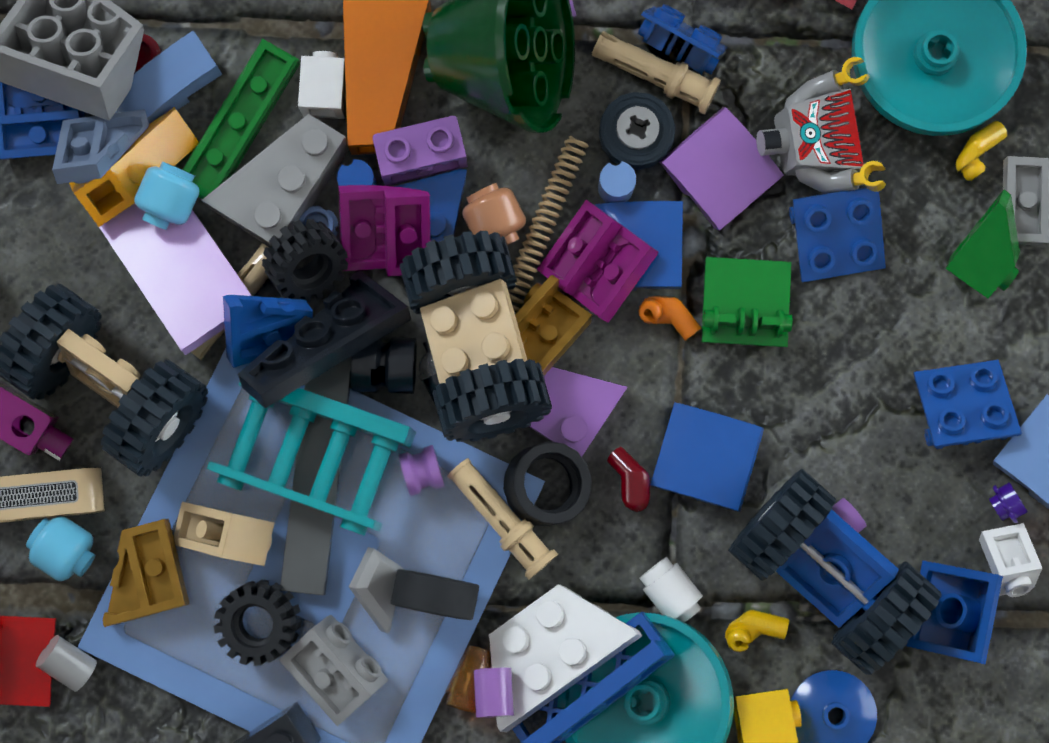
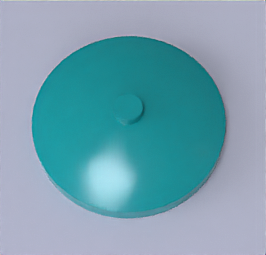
(939, 61)
(677, 703)

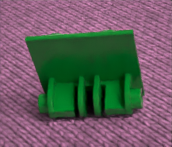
(746, 302)

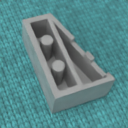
(280, 180)

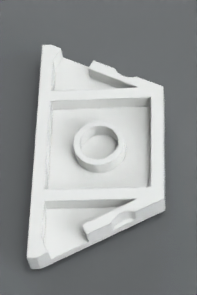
(553, 648)

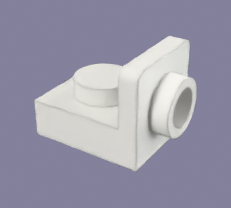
(1013, 557)

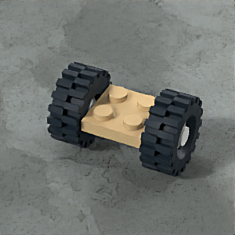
(474, 336)
(59, 339)

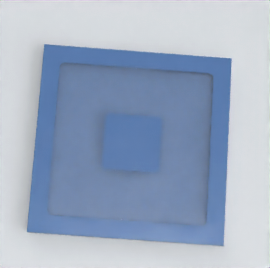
(421, 533)

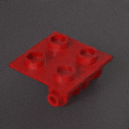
(20, 647)

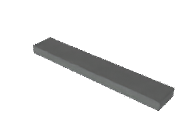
(310, 529)

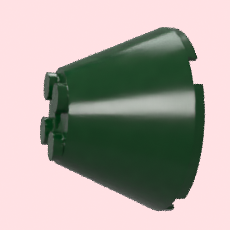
(504, 57)

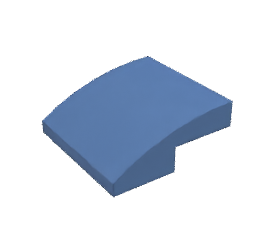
(1027, 455)

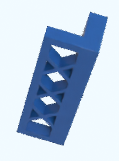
(602, 693)

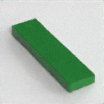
(241, 117)

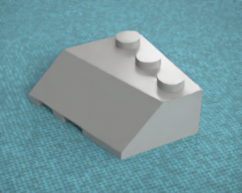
(71, 52)

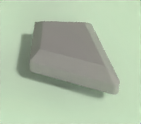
(374, 587)

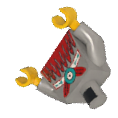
(821, 135)

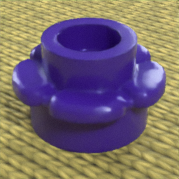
(1007, 503)

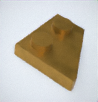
(146, 575)

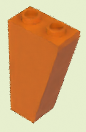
(380, 65)

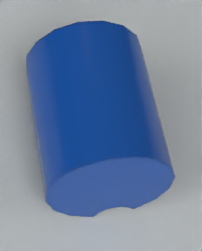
(356, 174)

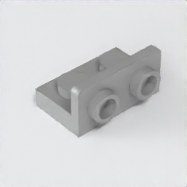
(334, 669)

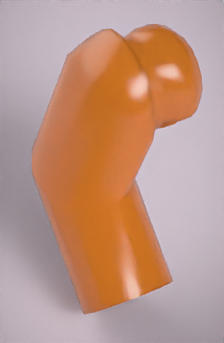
(669, 311)

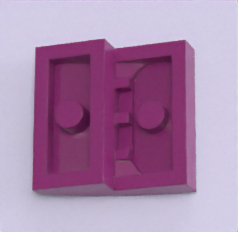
(382, 225)
(598, 261)

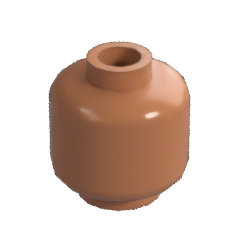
(494, 211)

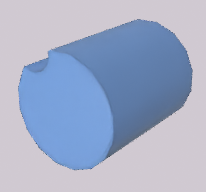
(616, 183)

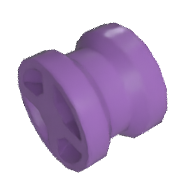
(421, 470)

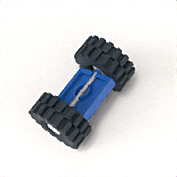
(836, 572)

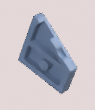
(94, 145)

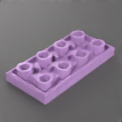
(177, 273)

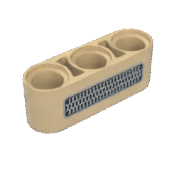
(51, 494)

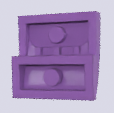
(721, 168)

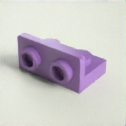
(420, 150)

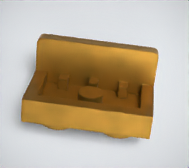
(549, 323)

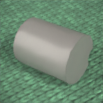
(66, 663)

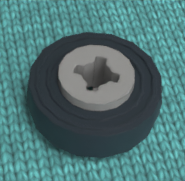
(642, 145)

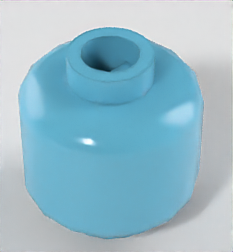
(166, 195)
(60, 548)

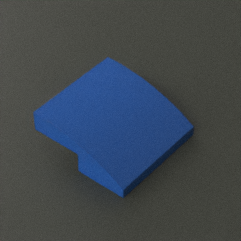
(30, 123)
(660, 227)
(707, 456)

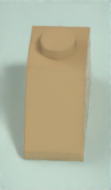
(223, 534)

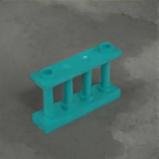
(345, 423)

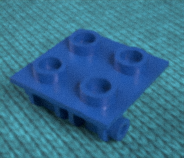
(668, 21)
(838, 233)
(966, 404)

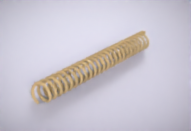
(530, 241)

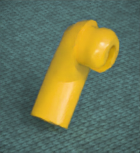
(977, 145)
(751, 626)

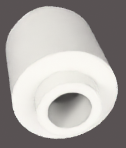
(671, 590)

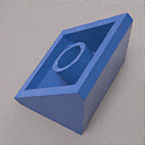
(964, 615)

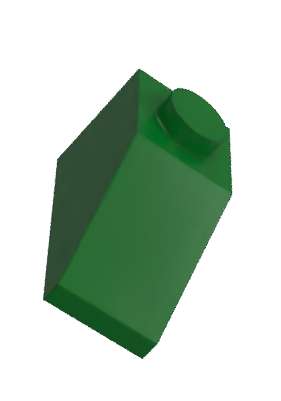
(989, 250)

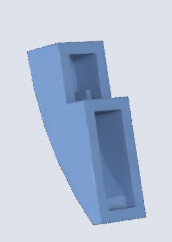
(171, 78)

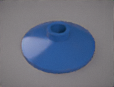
(830, 690)

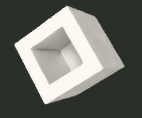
(322, 85)

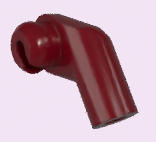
(634, 480)

